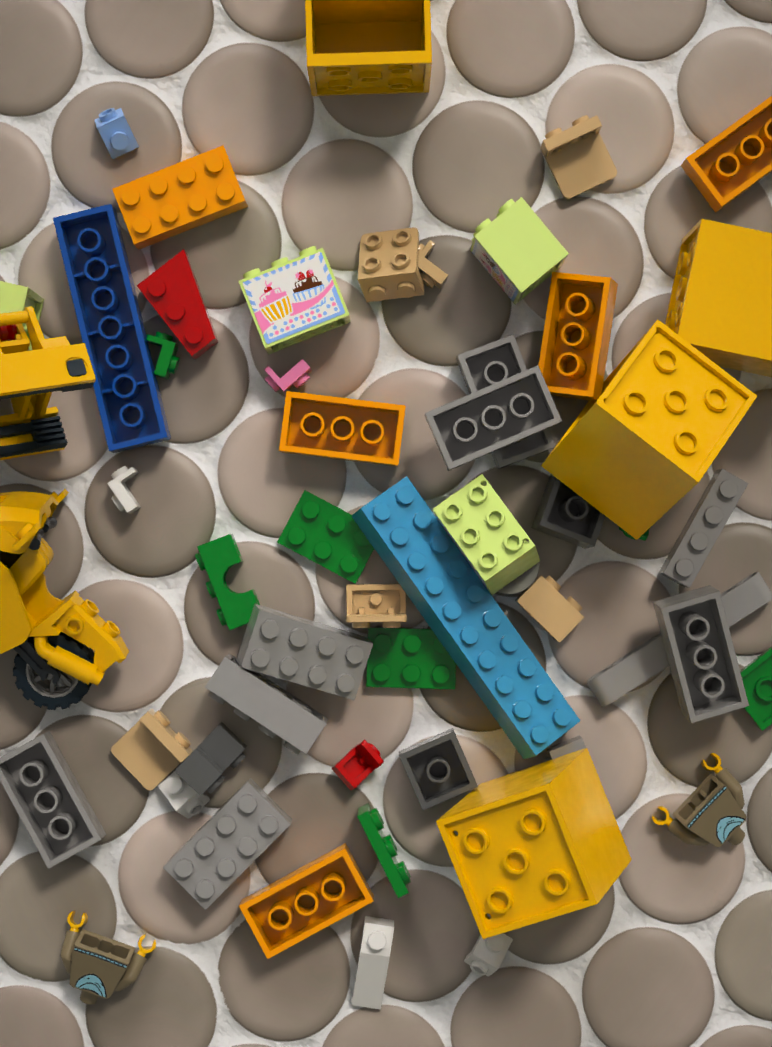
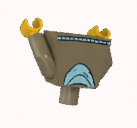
(710, 812)
(100, 963)

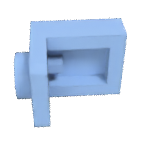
(116, 132)

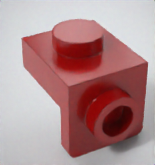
(358, 764)

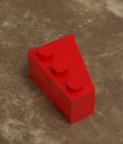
(179, 302)

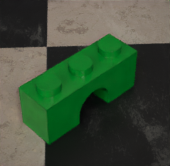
(217, 559)

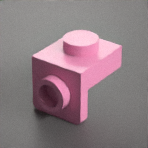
(295, 377)

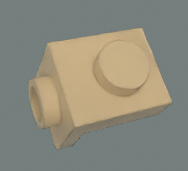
(429, 272)

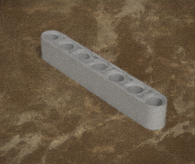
(651, 656)

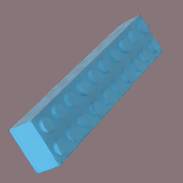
(466, 618)

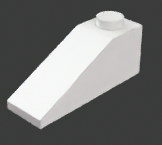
(373, 962)

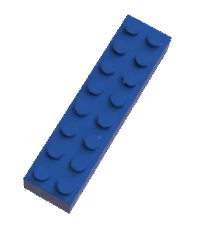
(112, 328)

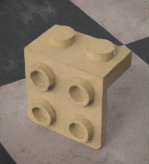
(578, 157)
(390, 265)
(375, 604)
(151, 749)

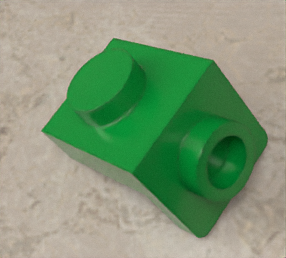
(167, 360)

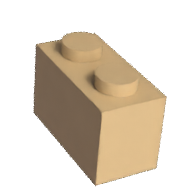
(550, 608)

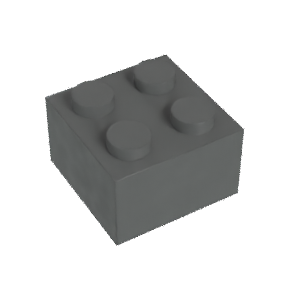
(567, 515)
(437, 769)

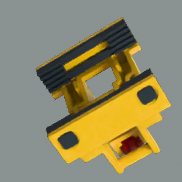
(30, 380)

